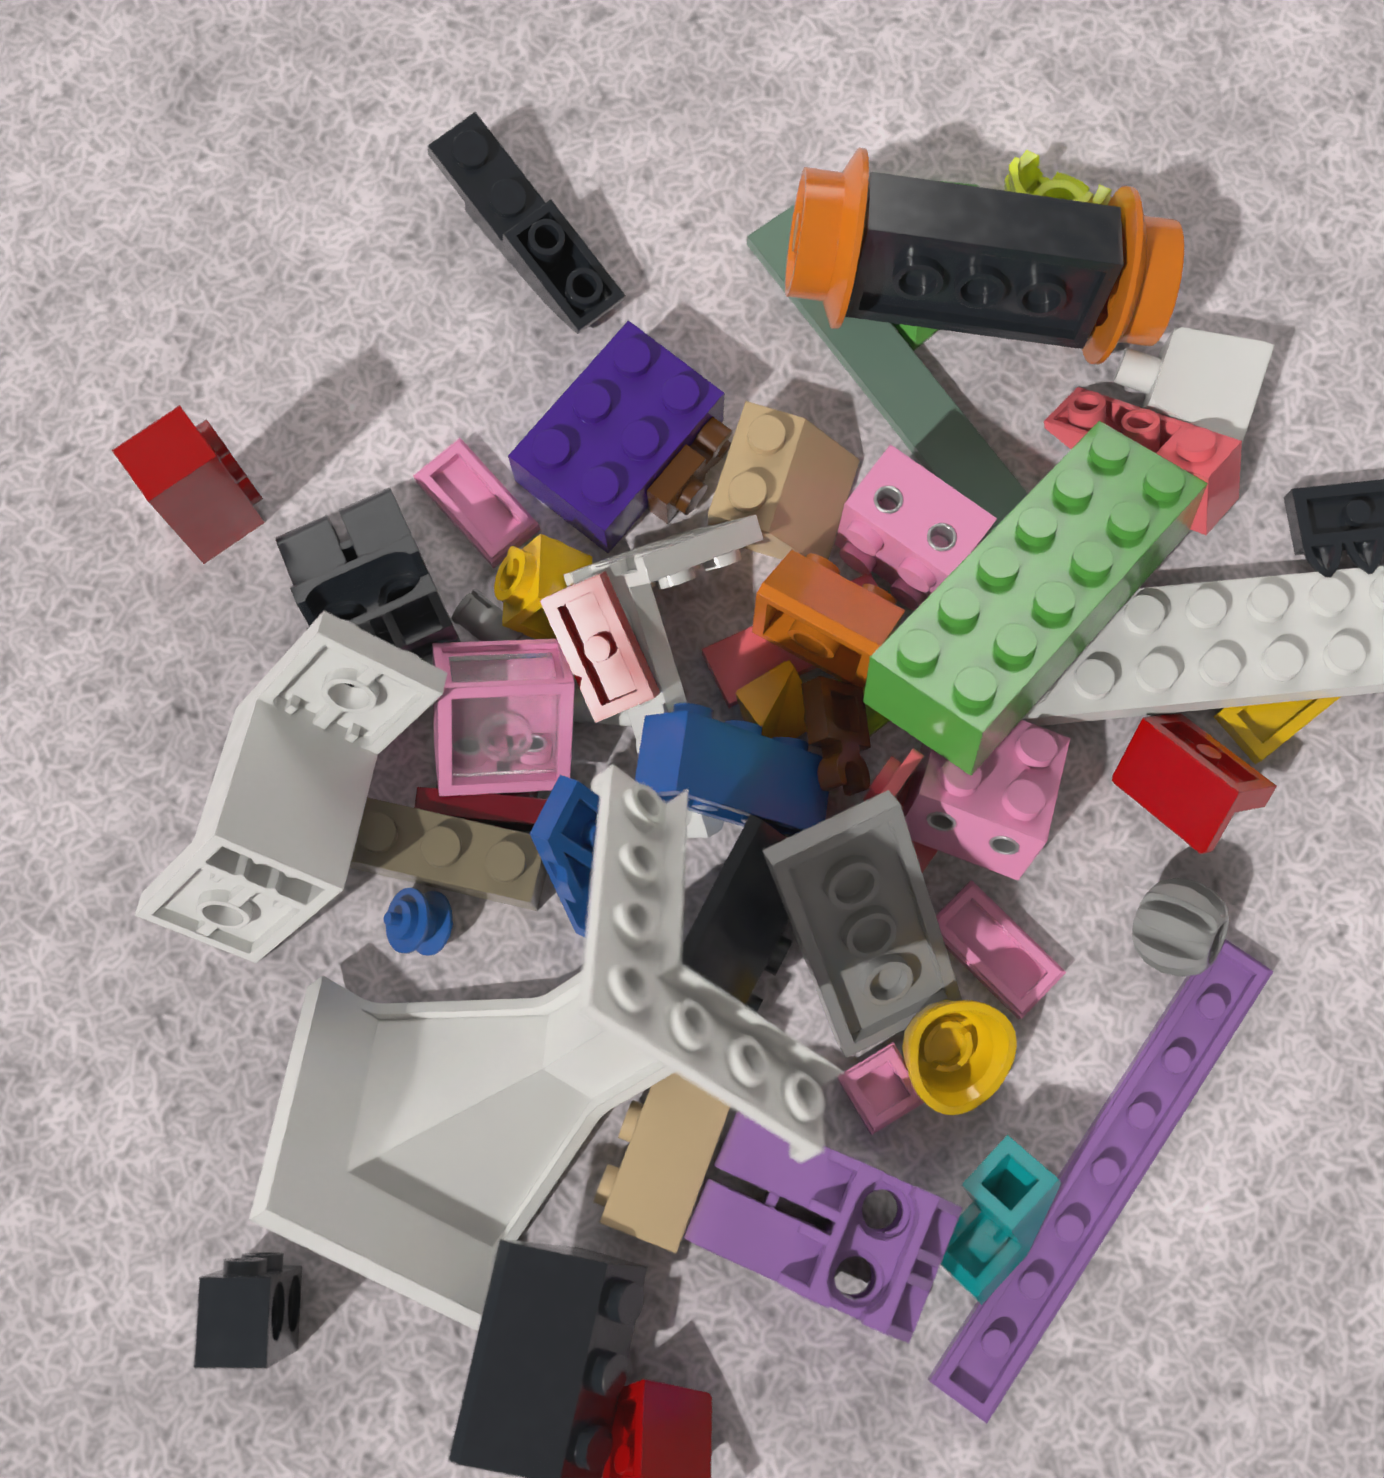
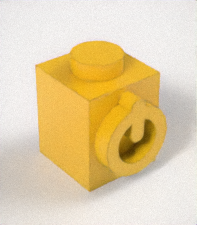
(530, 576)

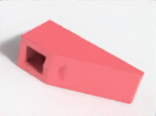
(1192, 448)

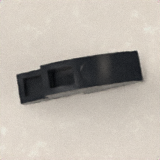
(524, 226)

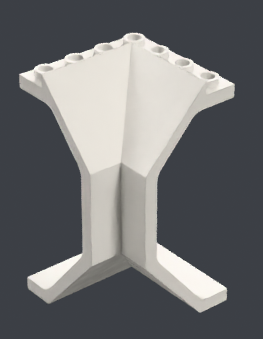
(446, 1123)

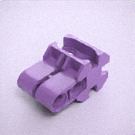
(806, 1256)

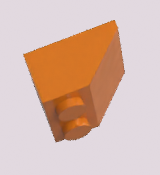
(824, 616)

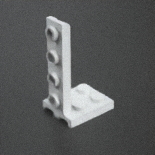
(669, 563)

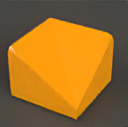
(774, 702)

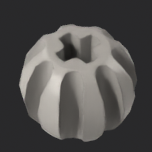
(1180, 927)

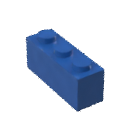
(731, 769)

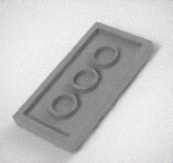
(863, 921)

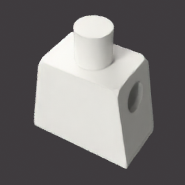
(1200, 379)

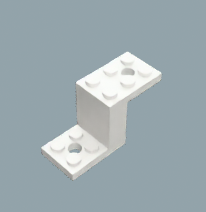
(291, 790)

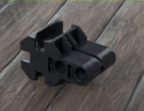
(369, 579)

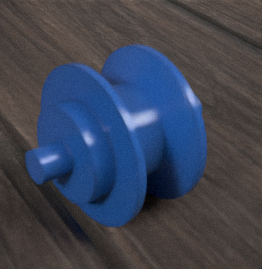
(418, 921)

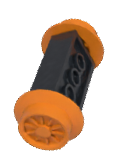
(983, 259)

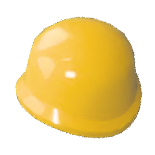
(958, 1054)

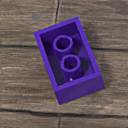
(614, 435)

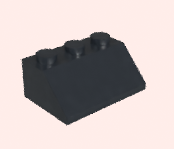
(741, 920)
(548, 1362)

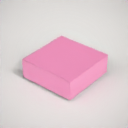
(880, 1088)

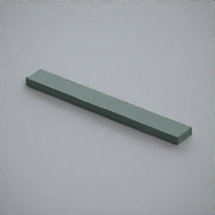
(901, 390)

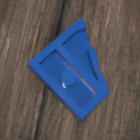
(566, 845)

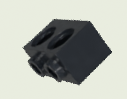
(248, 1313)

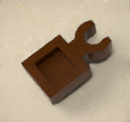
(682, 482)
(838, 726)

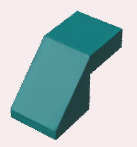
(1000, 1225)

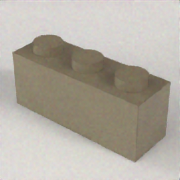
(449, 854)

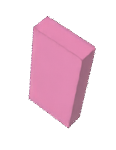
(476, 502)
(997, 950)

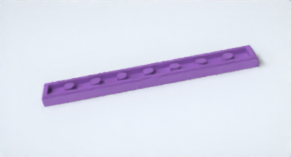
(1101, 1179)

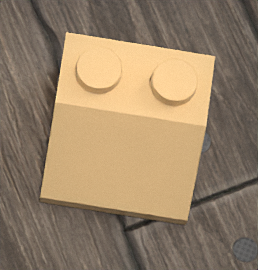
(788, 479)

